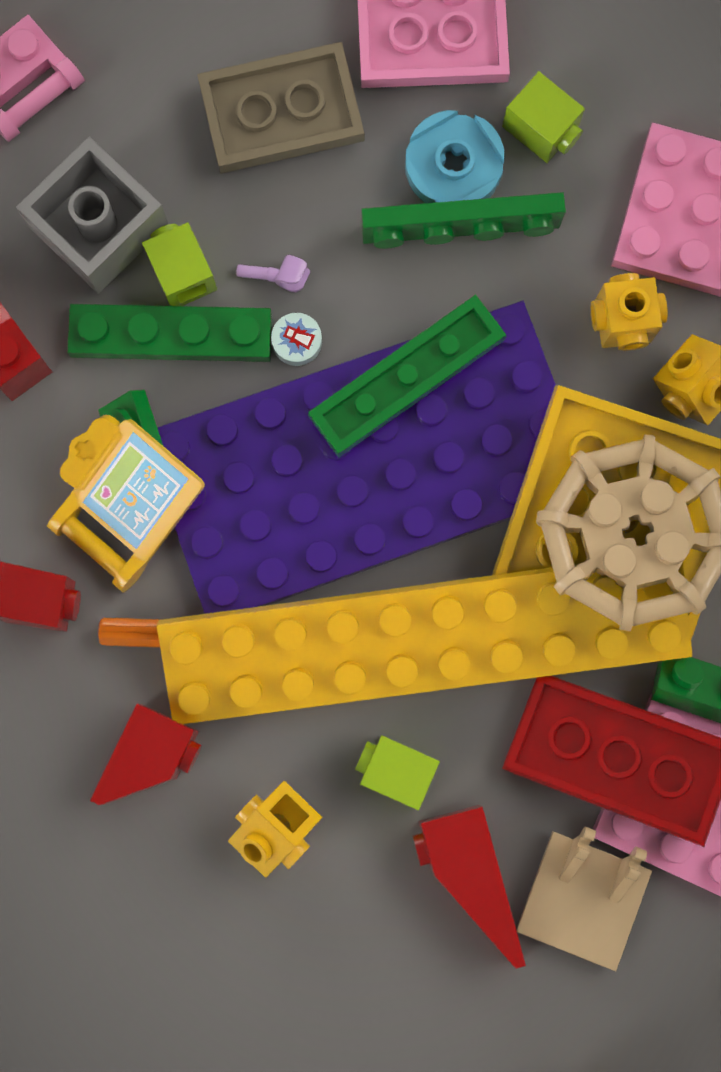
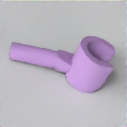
(290, 276)

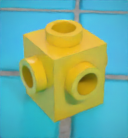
(621, 326)
(692, 381)
(274, 829)

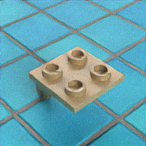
(585, 898)

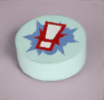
(296, 339)

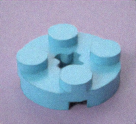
(460, 135)

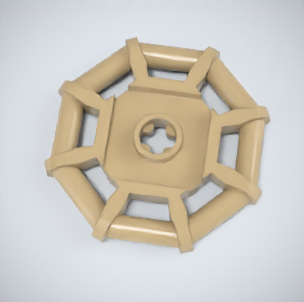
(620, 558)

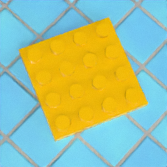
(592, 424)

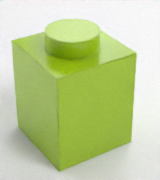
(544, 118)
(179, 264)
(397, 771)

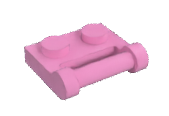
(23, 58)

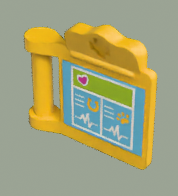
(127, 487)

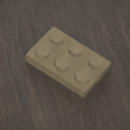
(281, 107)

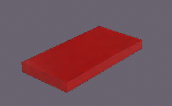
(619, 758)

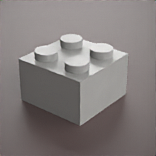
(92, 214)

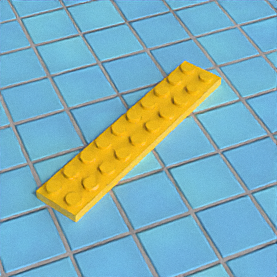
(400, 644)

